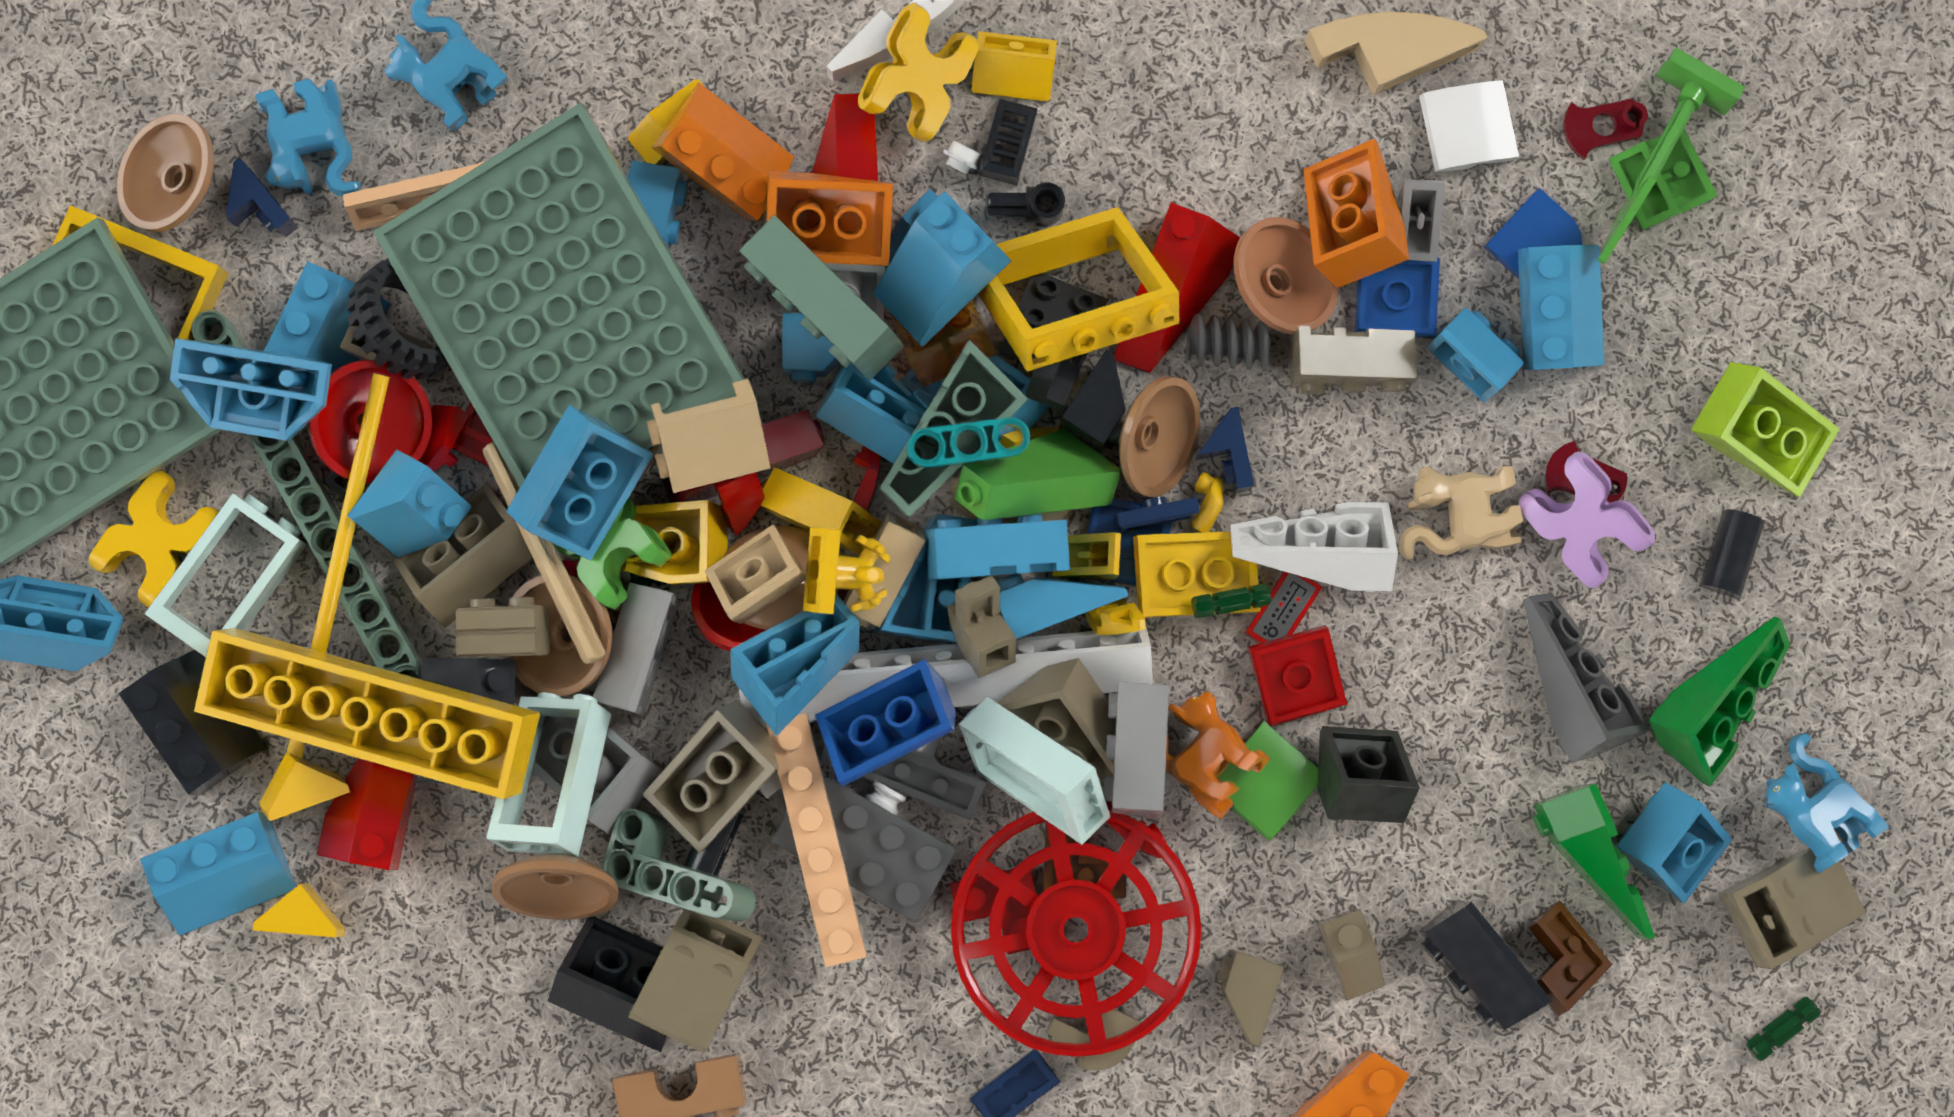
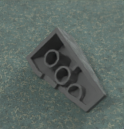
(1580, 699)

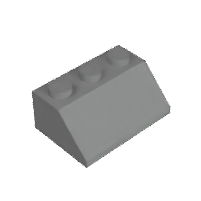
(636, 649)
(1137, 749)

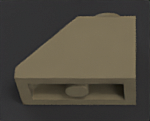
(1352, 952)
(1250, 991)

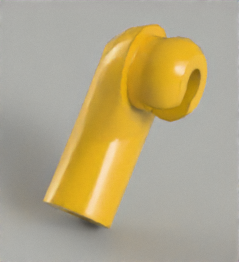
(1212, 504)

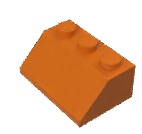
(722, 152)

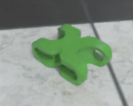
(622, 541)

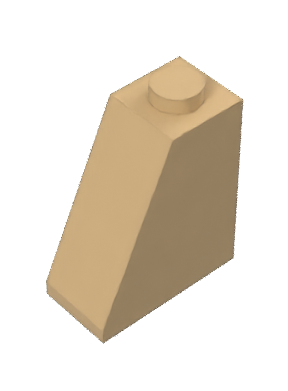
(902, 543)

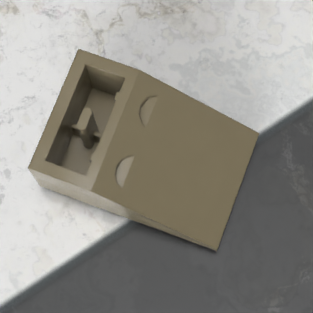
(1791, 908)
(695, 978)

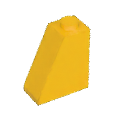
(817, 507)

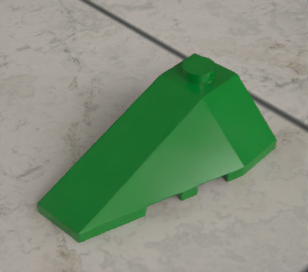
(1706, 710)
(1582, 832)

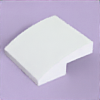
(1468, 126)

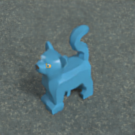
(448, 70)
(307, 131)
(1830, 808)

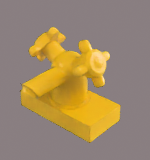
(830, 571)

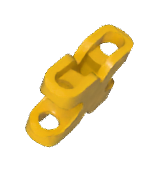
(918, 72)
(151, 536)

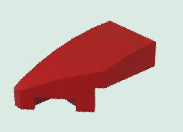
(446, 427)
(870, 463)
(739, 500)

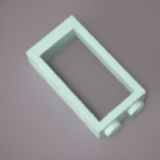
(161, 610)
(1035, 770)
(577, 786)

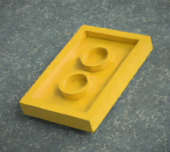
(1186, 565)

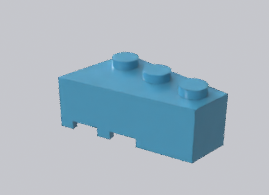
(873, 412)
(922, 603)

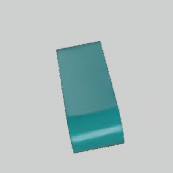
(987, 433)

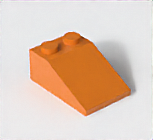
(834, 215)
(1354, 215)

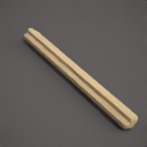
(551, 569)

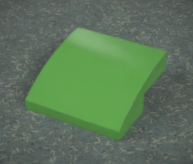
(1678, 187)
(1281, 787)

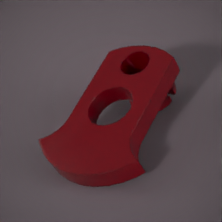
(1579, 125)
(1557, 480)

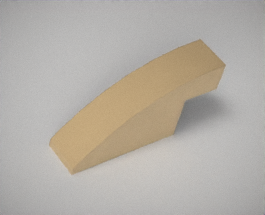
(1393, 44)

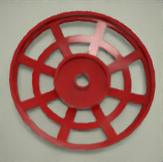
(1076, 959)

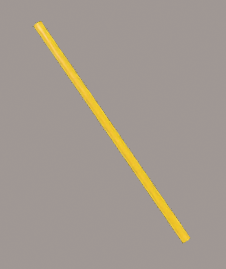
(346, 526)

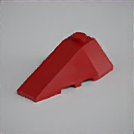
(848, 141)
(1197, 260)
(371, 819)

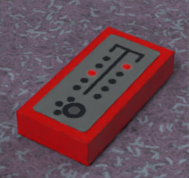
(1289, 603)

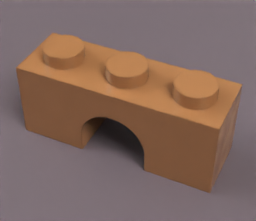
(718, 1090)

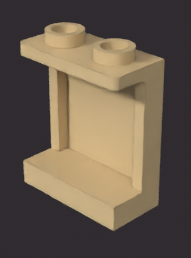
(710, 440)

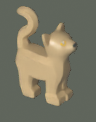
(1469, 512)

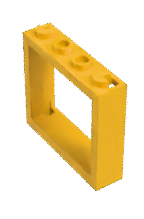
(211, 274)
(1093, 329)

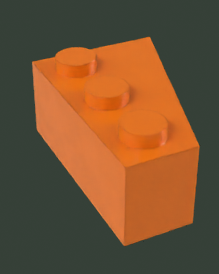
(1359, 1090)

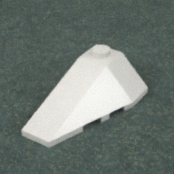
(1338, 547)

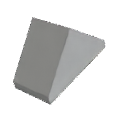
(1421, 212)

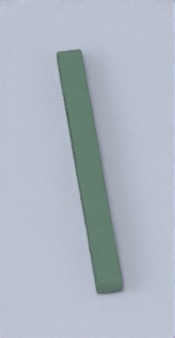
(316, 527)

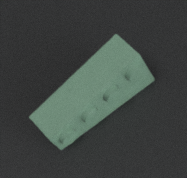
(821, 298)
(970, 393)

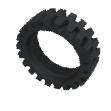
(379, 333)

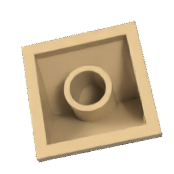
(755, 575)

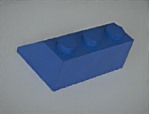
(886, 721)

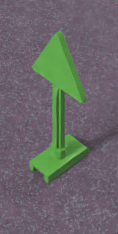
(1697, 85)

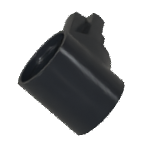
(1024, 204)

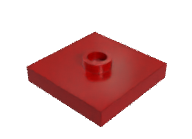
(1297, 675)

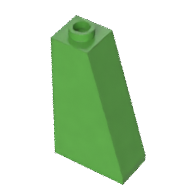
(1047, 477)

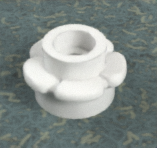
(962, 157)

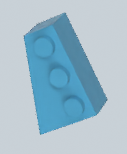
(660, 192)
(996, 547)
(794, 662)

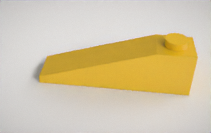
(694, 535)

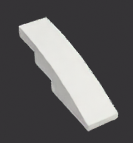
(870, 43)

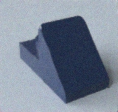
(250, 194)
(1230, 441)

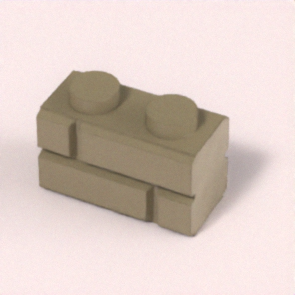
(502, 630)

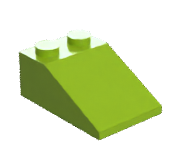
(1765, 427)

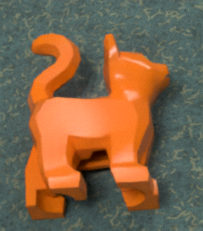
(1210, 754)

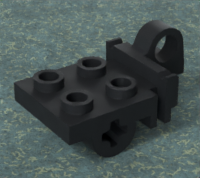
(1044, 303)

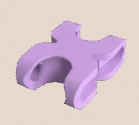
(1586, 519)

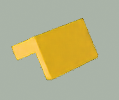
(1014, 66)

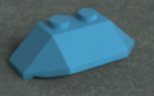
(250, 387)
(55, 623)

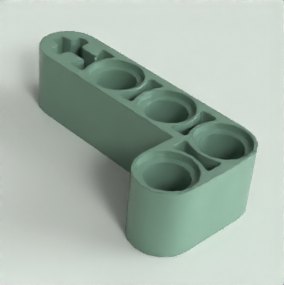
(643, 855)

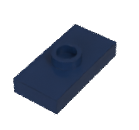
(1156, 512)
(1016, 1087)

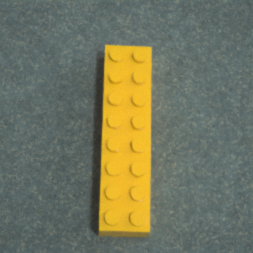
(367, 712)

